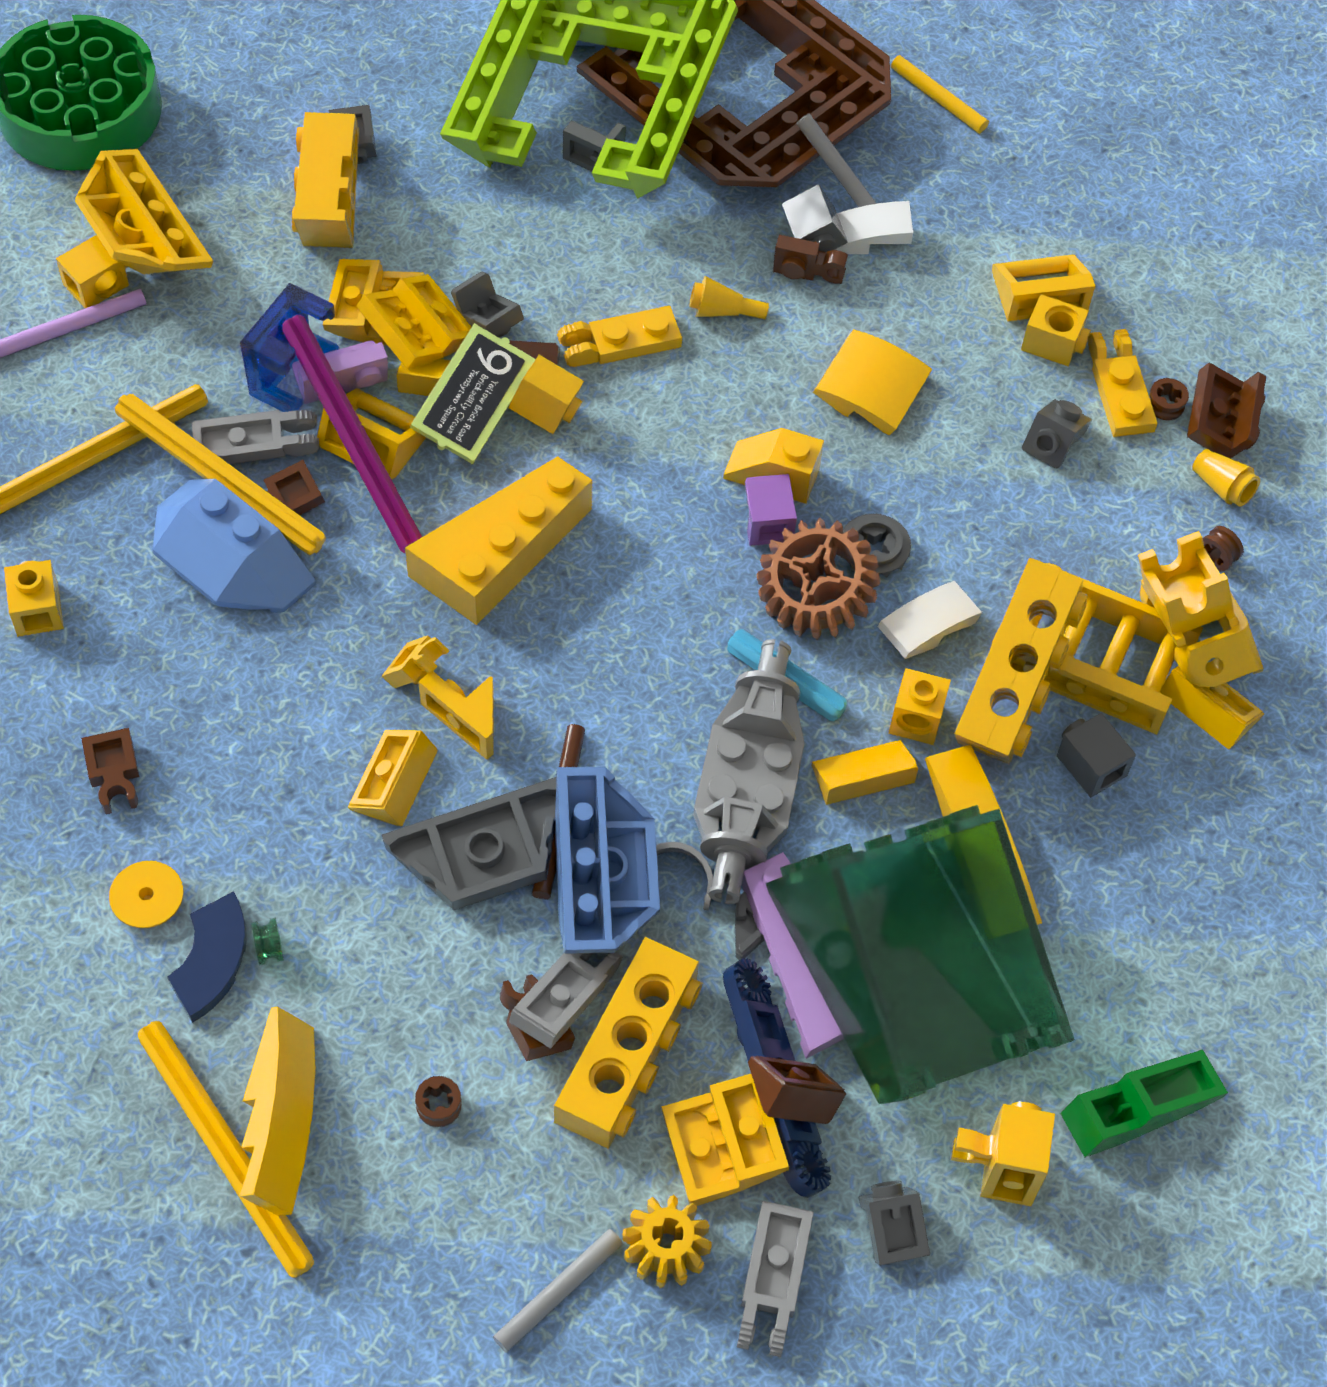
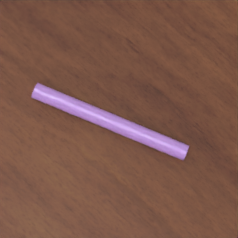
(71, 322)

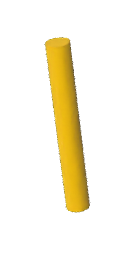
(939, 94)

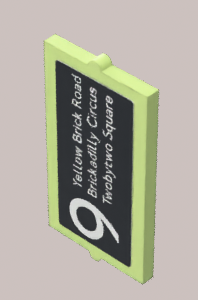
(472, 394)

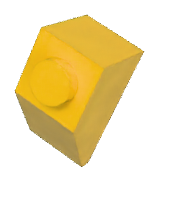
(778, 454)

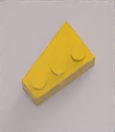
(326, 180)

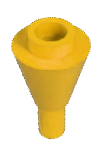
(716, 300)

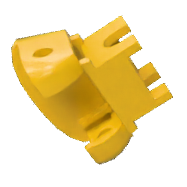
(1193, 595)

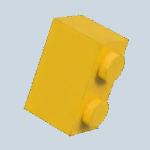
(1012, 1155)

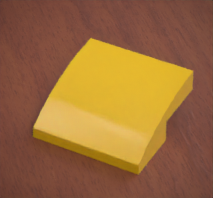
(350, 283)
(415, 320)
(872, 380)
(724, 1141)

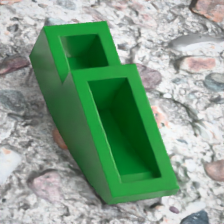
(1142, 1102)

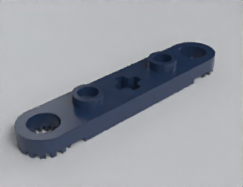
(764, 1034)

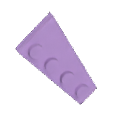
(803, 999)

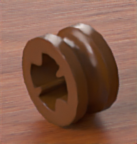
(1176, 392)
(1223, 547)
(435, 1086)

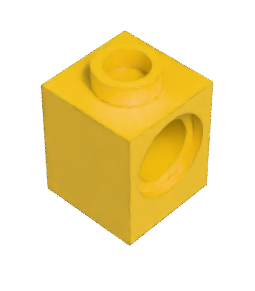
(91, 272)
(1056, 330)
(919, 706)

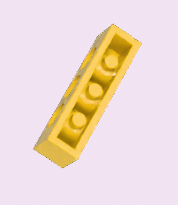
(653, 972)

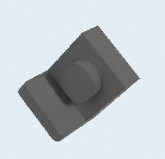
(584, 144)
(895, 1222)

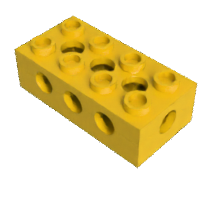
(1039, 591)

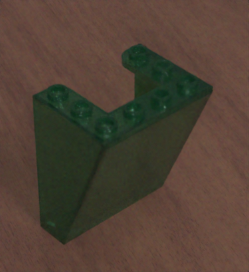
(925, 952)

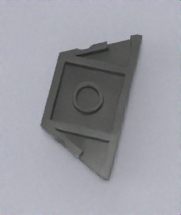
(481, 846)

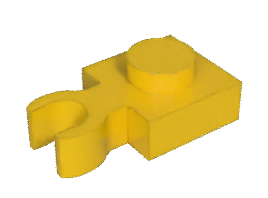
(414, 661)

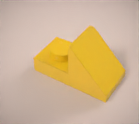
(466, 716)

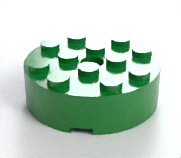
(77, 91)

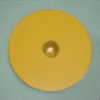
(146, 894)

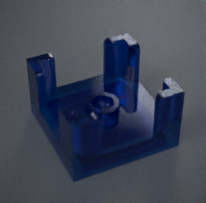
(268, 352)

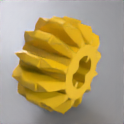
(649, 1231)

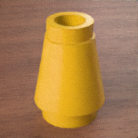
(1227, 477)

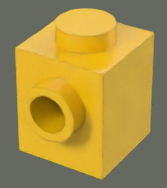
(547, 395)
(33, 597)

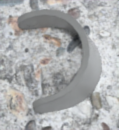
(689, 850)

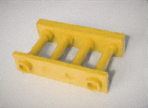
(1101, 686)

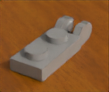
(258, 435)
(562, 995)
(775, 1271)

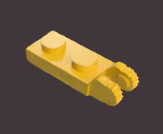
(620, 337)
(1121, 386)

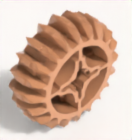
(787, 563)

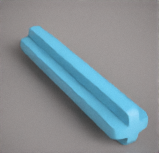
(812, 691)

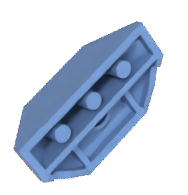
(228, 549)
(602, 861)

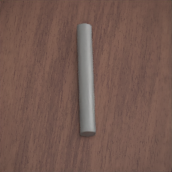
(835, 161)
(557, 1290)

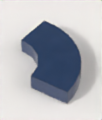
(214, 957)

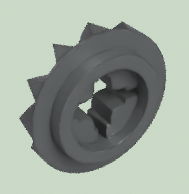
(877, 528)

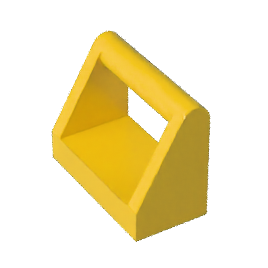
(1021, 297)
(391, 447)

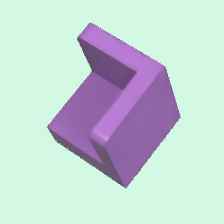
(770, 508)

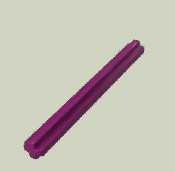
(351, 432)

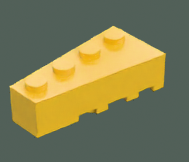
(501, 539)

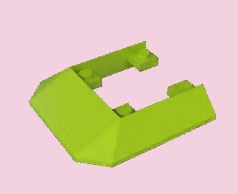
(678, 50)

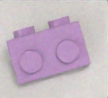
(353, 366)

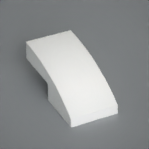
(876, 225)
(928, 618)

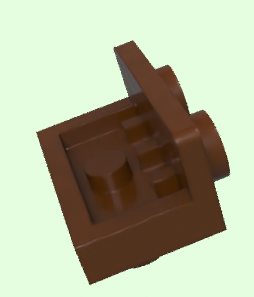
(1226, 411)

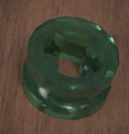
(267, 941)

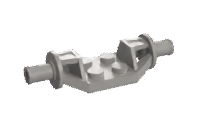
(750, 772)

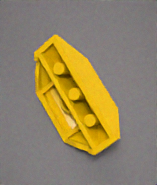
(138, 216)

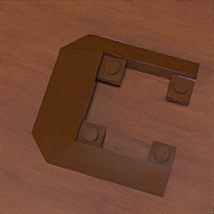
(827, 64)

